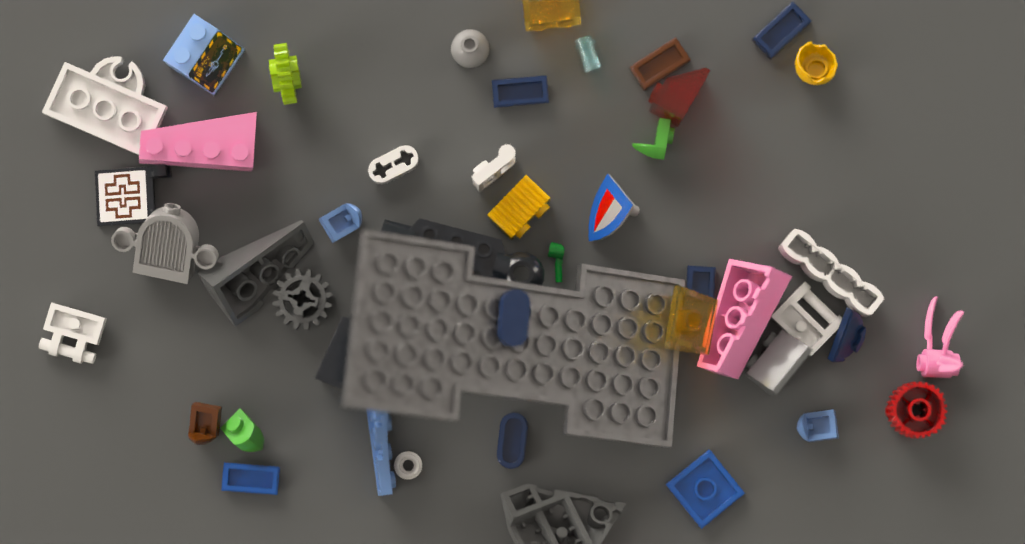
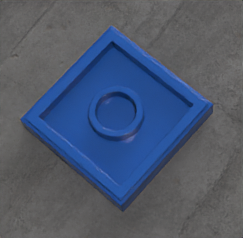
(705, 488)

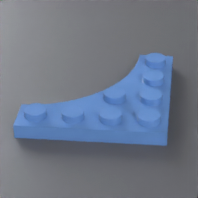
(379, 425)

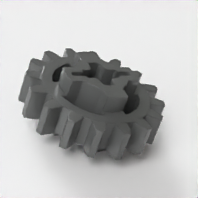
(300, 312)

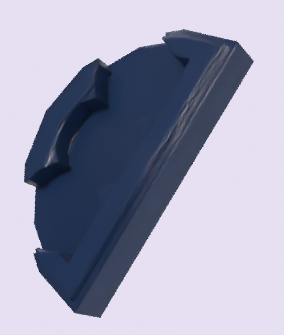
(848, 337)

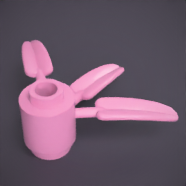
(939, 362)

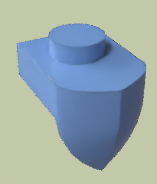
(341, 221)
(818, 426)

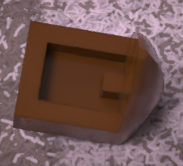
(204, 423)

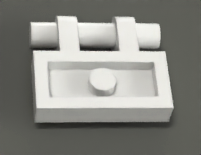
(74, 324)

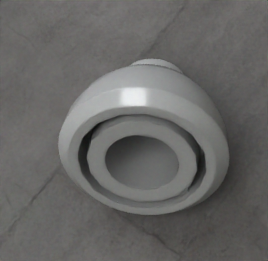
(470, 48)

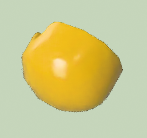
(815, 64)

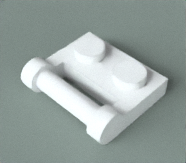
(487, 172)
(800, 324)

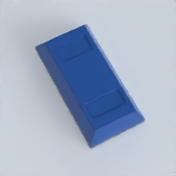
(250, 478)

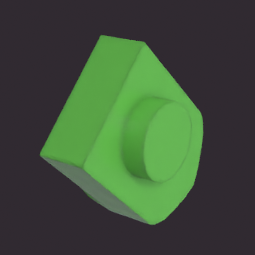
(664, 136)
(244, 432)

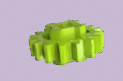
(285, 73)

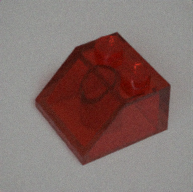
(676, 95)

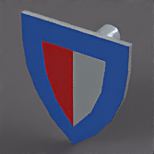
(609, 210)

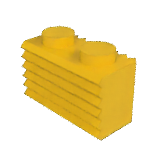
(519, 208)

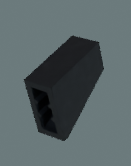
(334, 362)

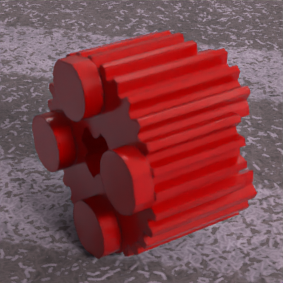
(932, 408)

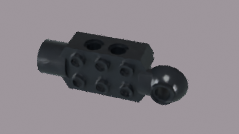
(489, 252)

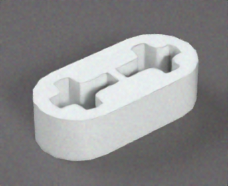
(397, 170)

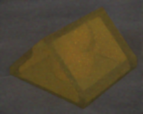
(690, 321)

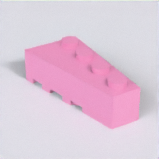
(210, 144)
(742, 313)

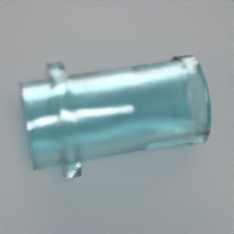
(588, 53)

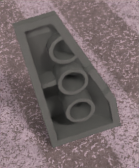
(250, 272)

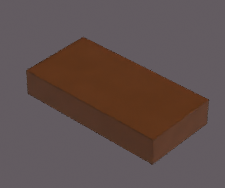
(660, 64)

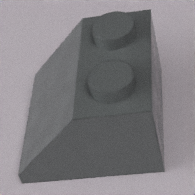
(776, 361)

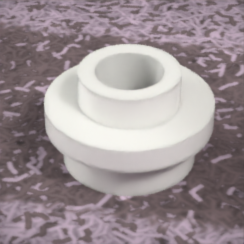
(401, 458)

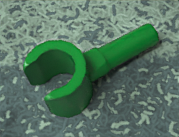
(557, 251)

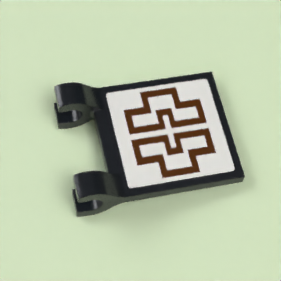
(127, 194)

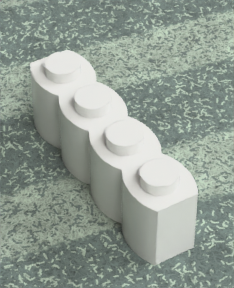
(836, 278)

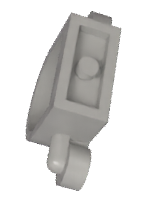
(166, 245)

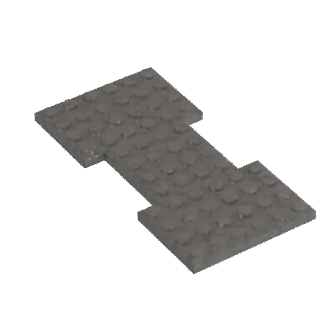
(431, 332)

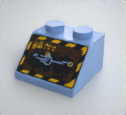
(203, 54)

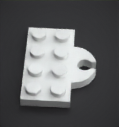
(104, 104)

